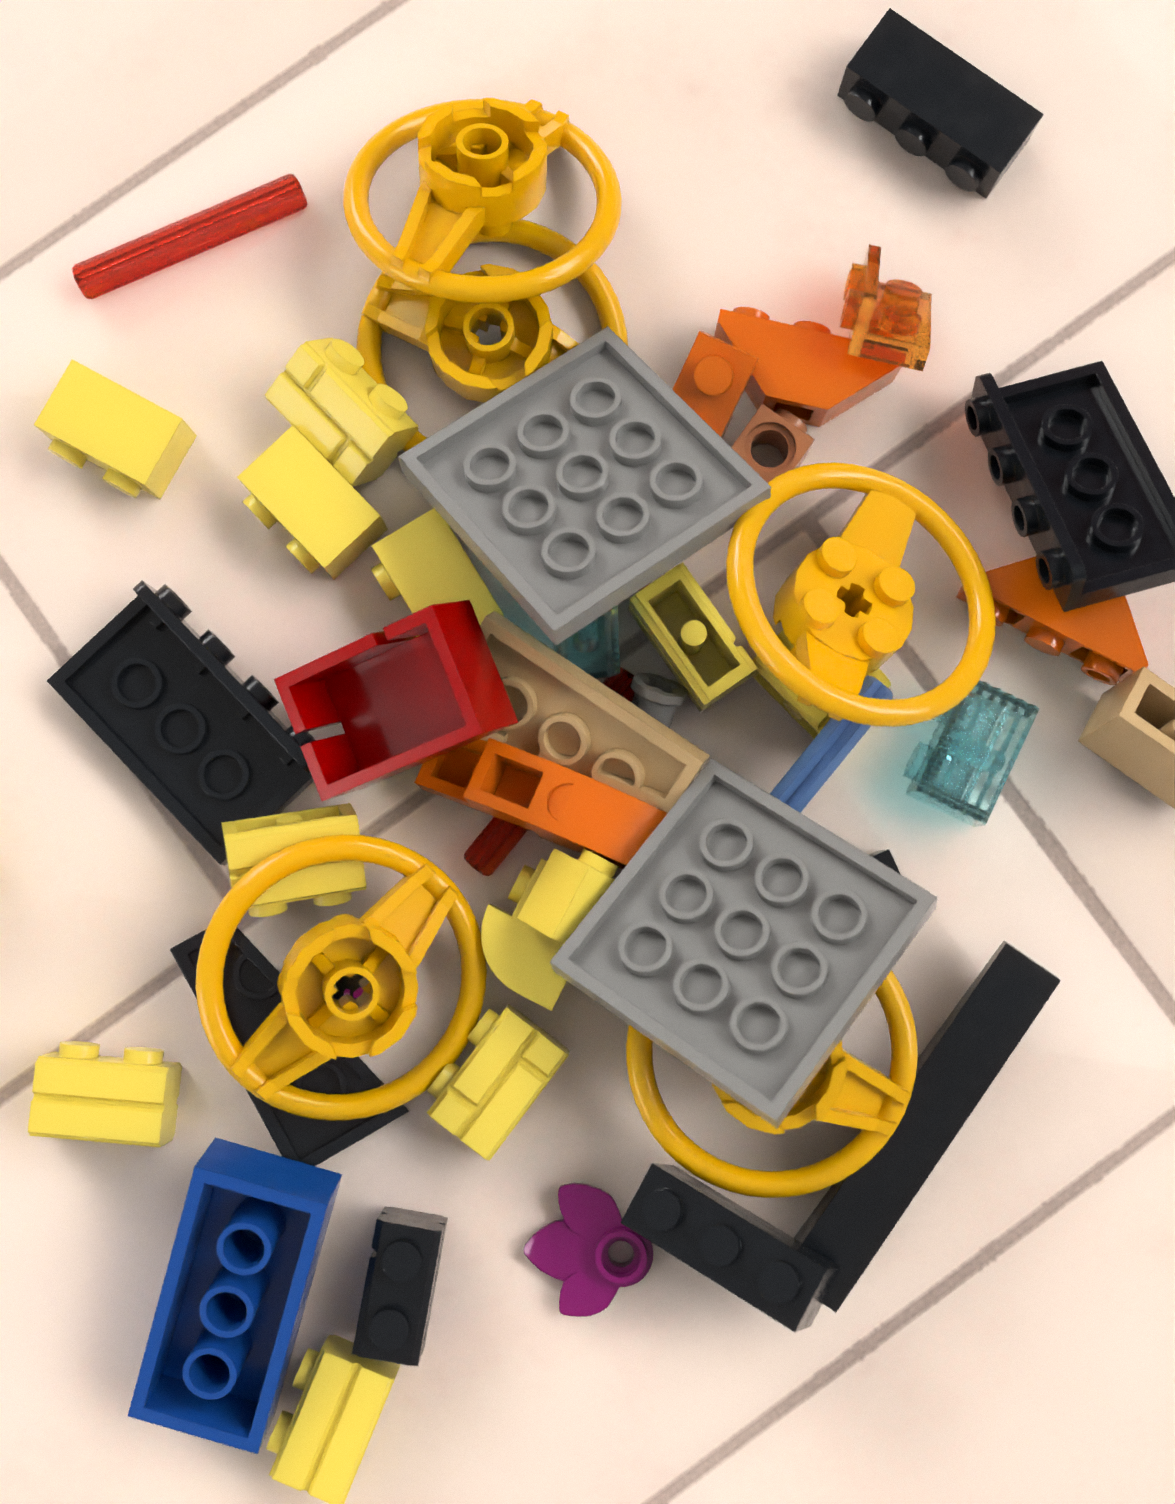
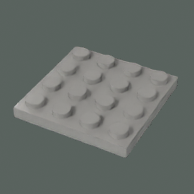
(583, 483)
(744, 939)

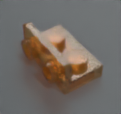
(885, 319)

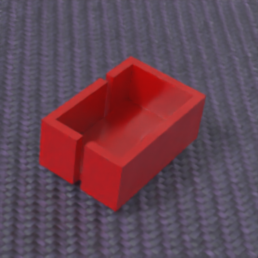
(397, 698)

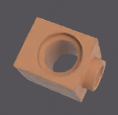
(777, 429)

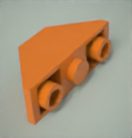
(801, 366)
(1096, 635)

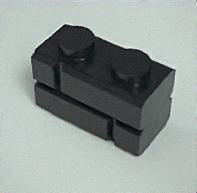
(400, 1286)

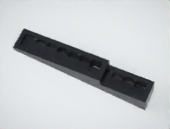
(948, 1085)

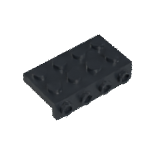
(1078, 483)
(185, 718)

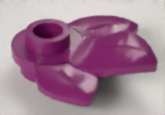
(578, 1250)

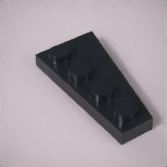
(249, 999)

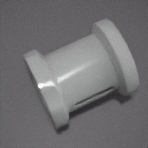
(658, 696)

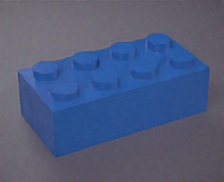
(234, 1294)

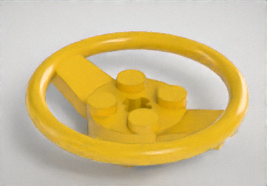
(477, 174)
(450, 327)
(851, 599)
(381, 946)
(840, 1093)

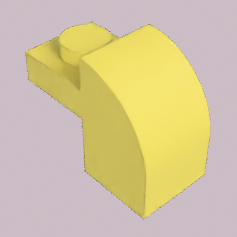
(519, 952)

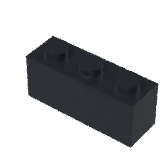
(937, 104)
(731, 1246)

